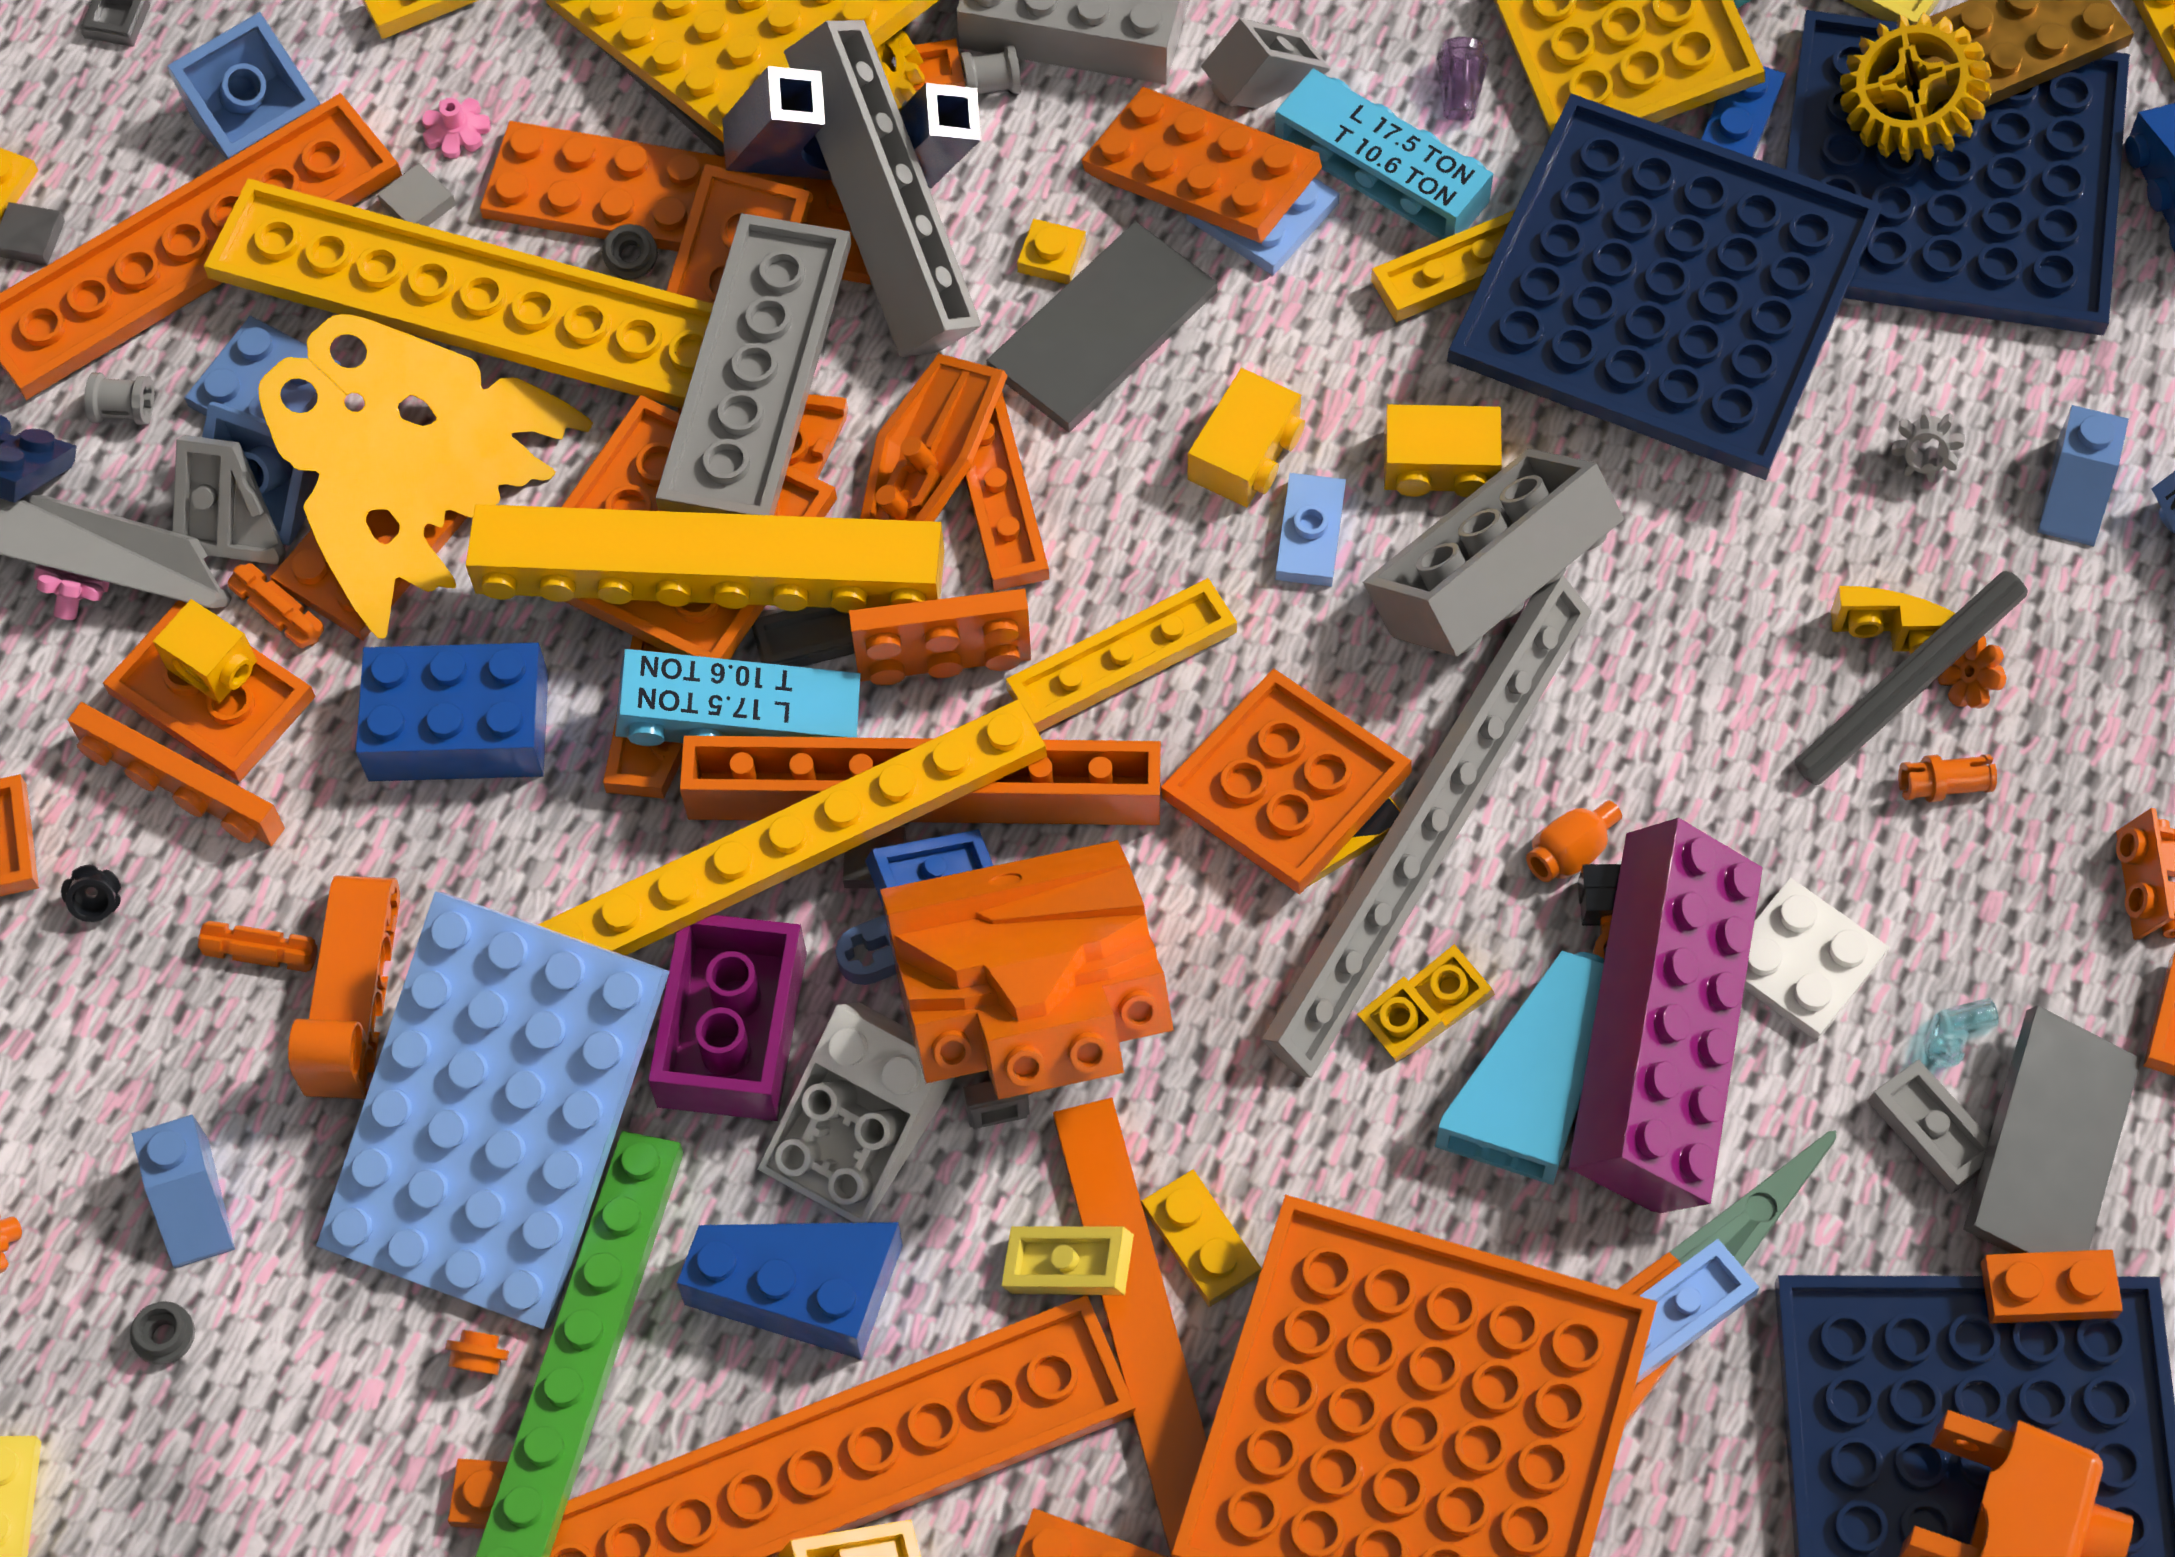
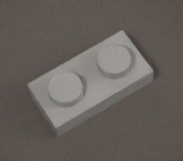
(1932, 1125)

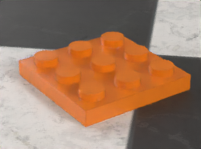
(1286, 780)

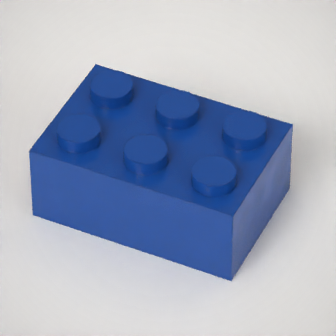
(452, 712)

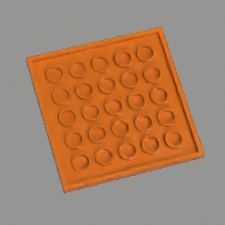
(1413, 1401)

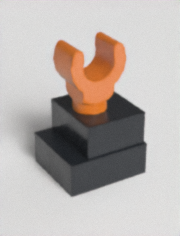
(1596, 897)

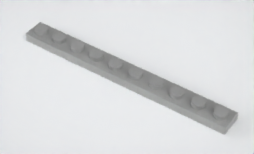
(1425, 828)

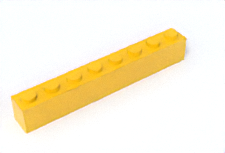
(703, 558)

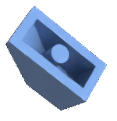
(2082, 475)
(183, 1190)

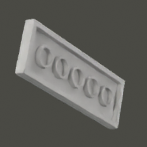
(754, 368)

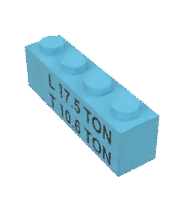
(1384, 156)
(705, 696)

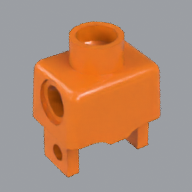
(2033, 1499)

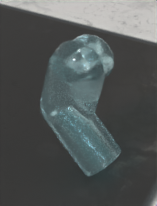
(1951, 1029)

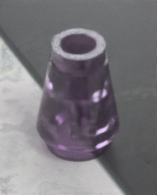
(1461, 76)

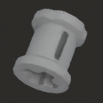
(992, 71)
(119, 398)

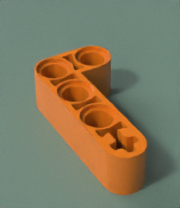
(338, 1041)

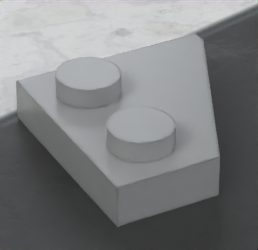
(222, 502)

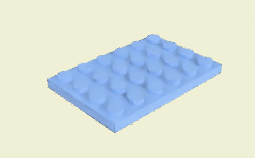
(492, 1109)

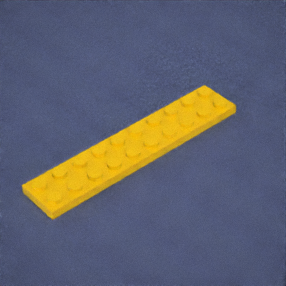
(461, 292)

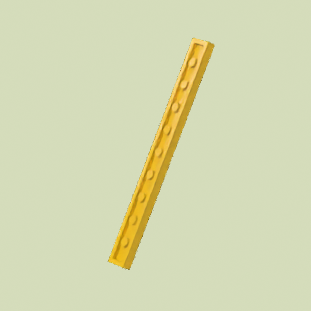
(806, 833)

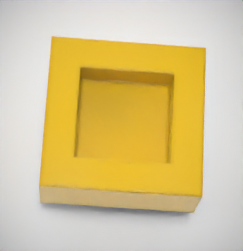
(1051, 251)

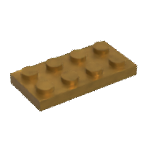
(2035, 39)

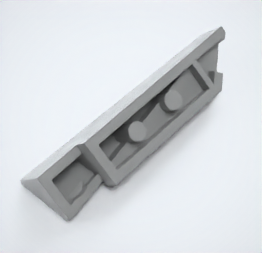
(108, 549)

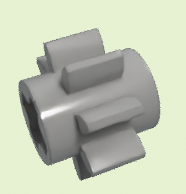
(1932, 458)

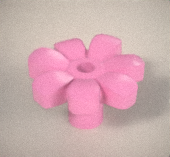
(455, 126)
(69, 589)

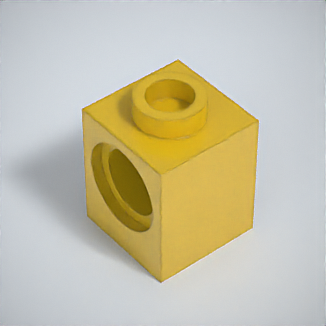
(205, 651)

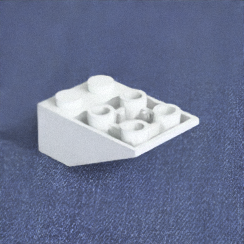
(854, 1114)

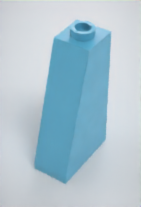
(1531, 1081)

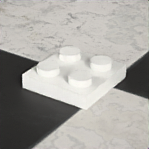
(1808, 959)

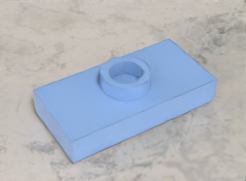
(1310, 529)

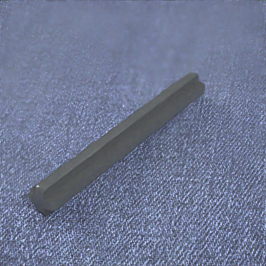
(1911, 677)

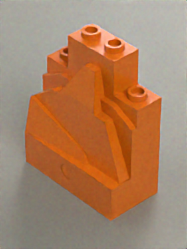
(1027, 969)

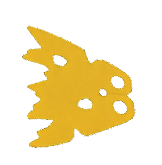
(397, 466)

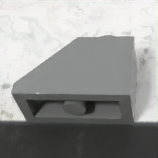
(1260, 63)

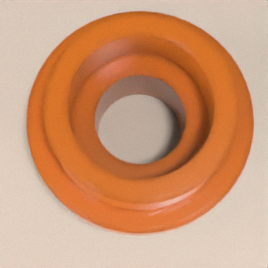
(476, 1352)

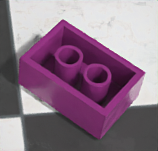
(728, 1017)

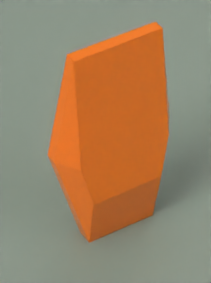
(931, 440)

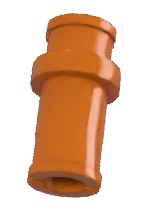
(1938, 777)

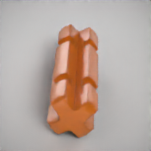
(275, 605)
(257, 946)

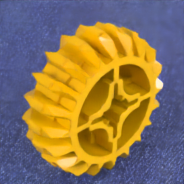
(1870, 91)

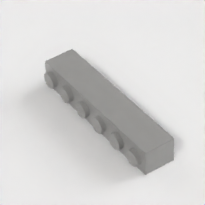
(885, 192)

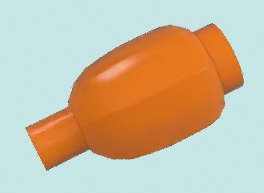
(1571, 841)

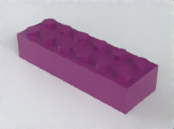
(1667, 1018)

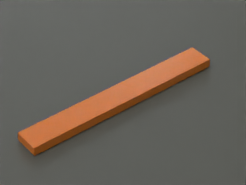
(1142, 1318)

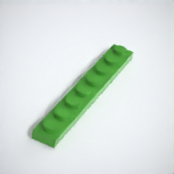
(582, 1349)

